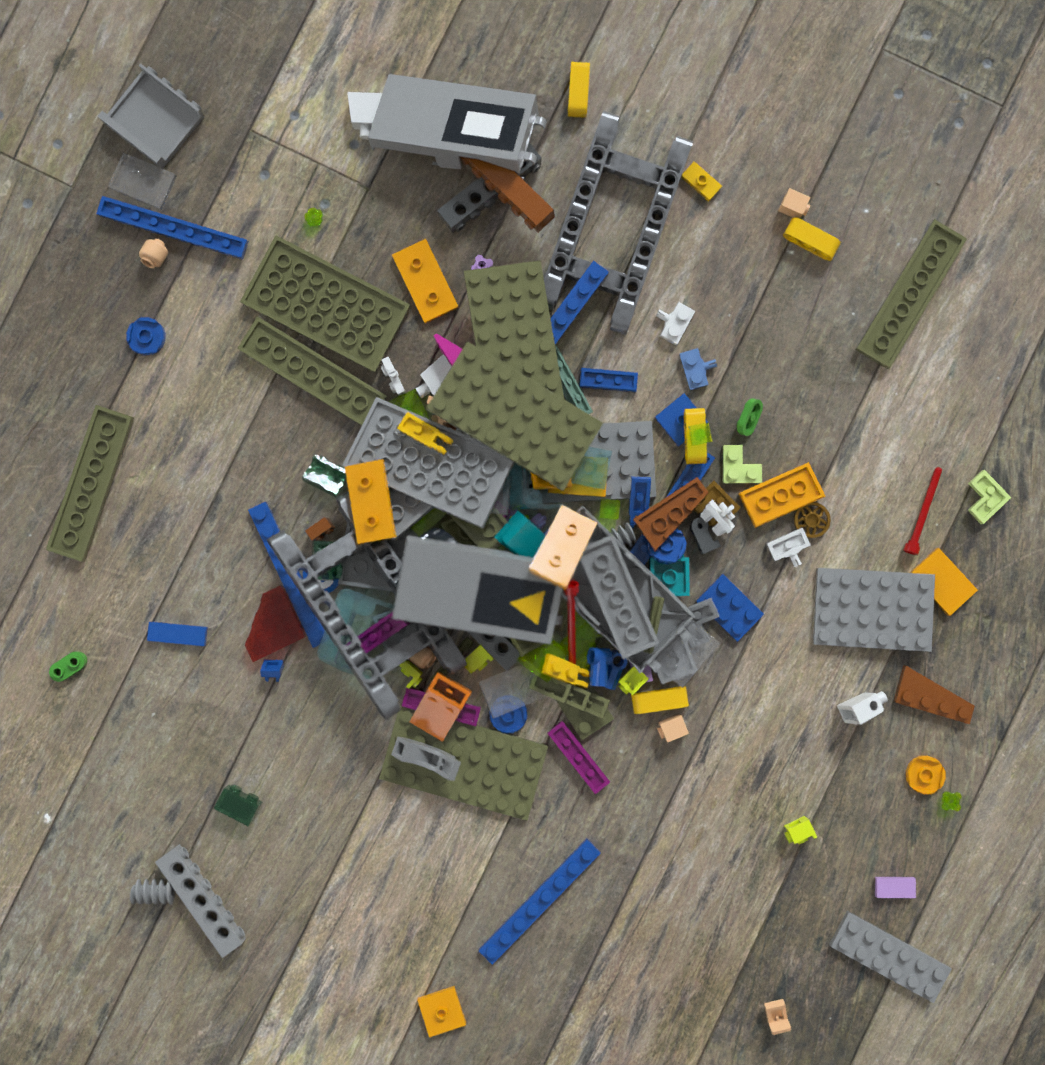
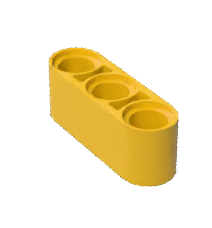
(578, 89)
(811, 239)
(698, 453)
(659, 700)

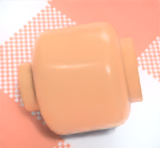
(153, 253)
(423, 658)

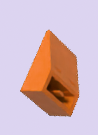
(440, 706)

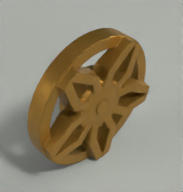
(813, 520)

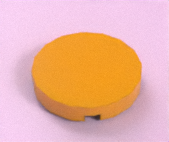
(925, 774)

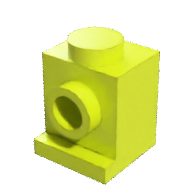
(477, 659)
(799, 831)

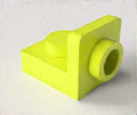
(410, 669)
(632, 681)

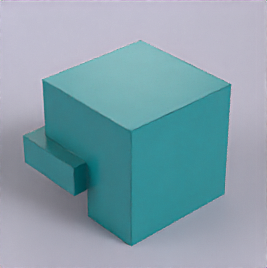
(521, 536)

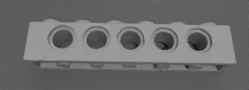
(201, 911)

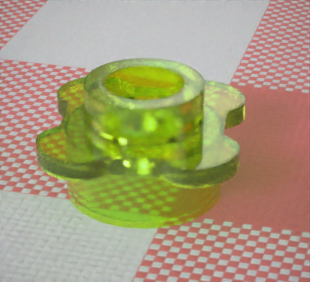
(946, 797)

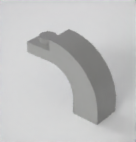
(426, 756)

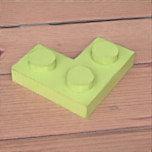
(735, 471)
(991, 499)

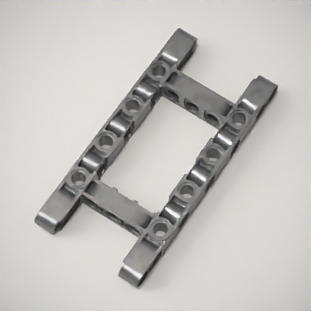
(632, 169)
(335, 626)

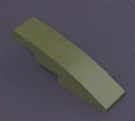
(571, 695)

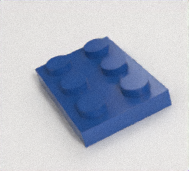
(735, 610)

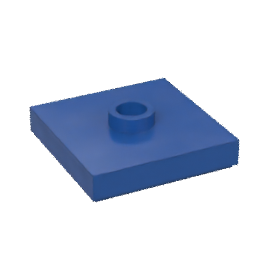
(672, 418)

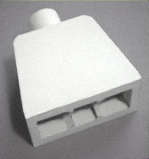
(363, 110)
(434, 376)
(862, 707)

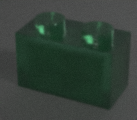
(238, 804)

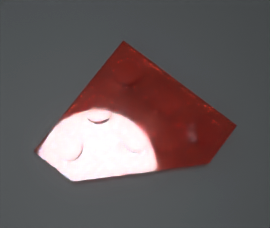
(273, 625)

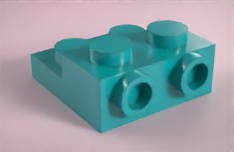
(673, 576)

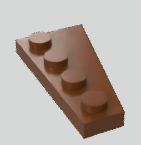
(667, 515)
(924, 694)

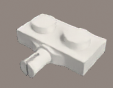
(675, 322)
(388, 369)
(789, 546)

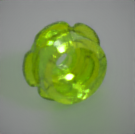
(313, 221)

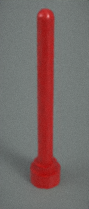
(912, 546)
(570, 592)

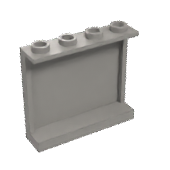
(153, 117)

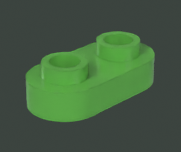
(749, 417)
(67, 667)

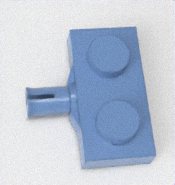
(695, 368)

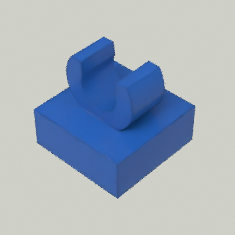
(272, 668)

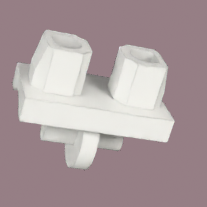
(724, 523)

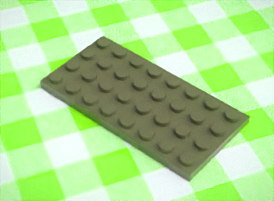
(325, 304)
(514, 320)
(514, 416)
(494, 770)

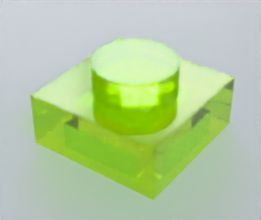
(700, 434)
(609, 509)

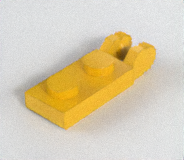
(423, 432)
(564, 671)

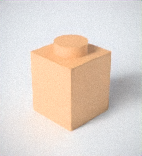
(794, 204)
(672, 728)

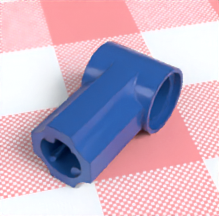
(599, 661)
(615, 671)

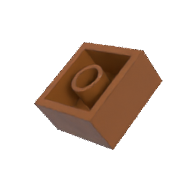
(320, 529)

